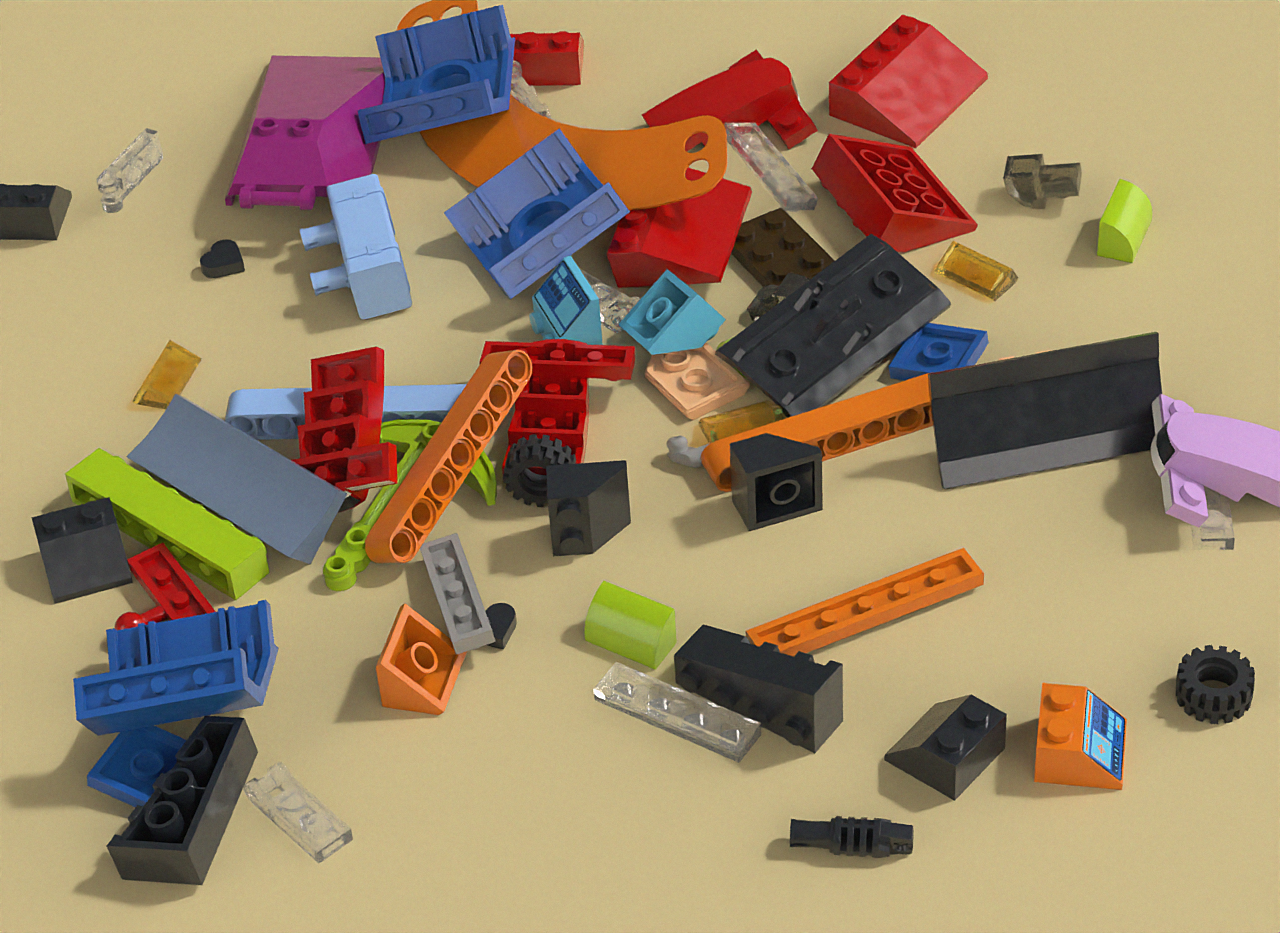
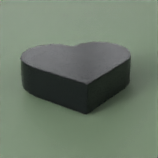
(222, 260)
(503, 623)

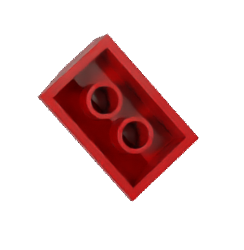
(550, 57)

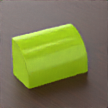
(1124, 223)
(630, 625)

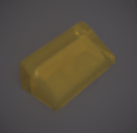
(976, 271)
(167, 376)
(739, 420)

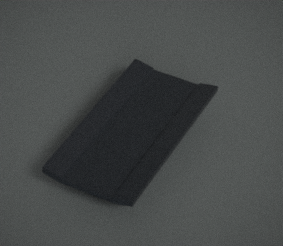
(835, 327)
(1045, 409)

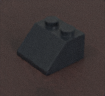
(32, 211)
(775, 479)
(586, 505)
(82, 550)
(951, 744)

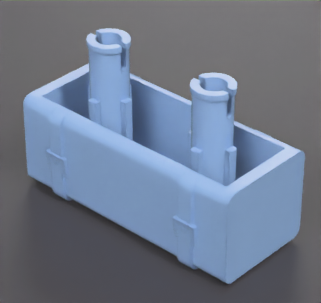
(368, 248)

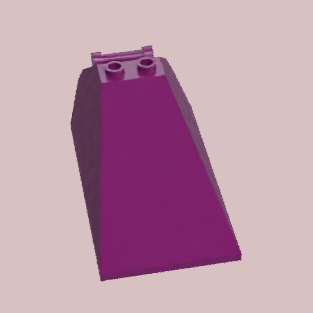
(307, 130)

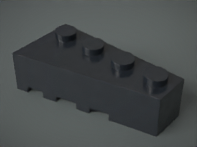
(770, 687)
(190, 809)

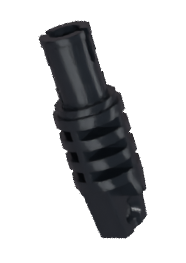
(854, 836)

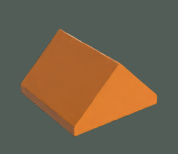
(417, 665)

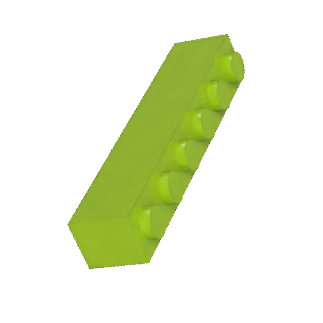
(158, 514)

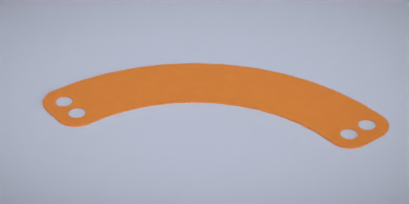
(640, 164)

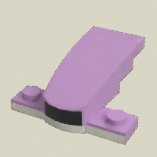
(1214, 453)

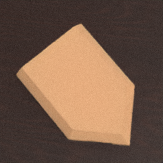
(695, 380)

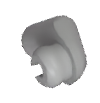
(682, 454)

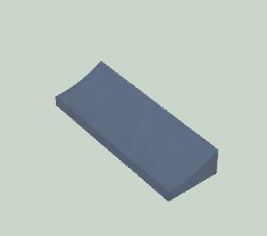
(240, 479)

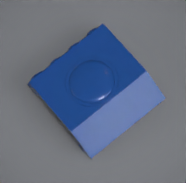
(442, 74)
(535, 214)
(180, 670)

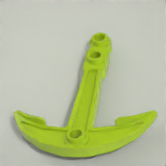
(411, 438)

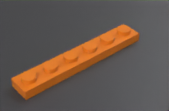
(870, 604)

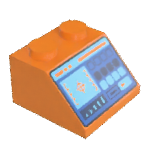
(1079, 739)

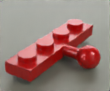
(167, 586)

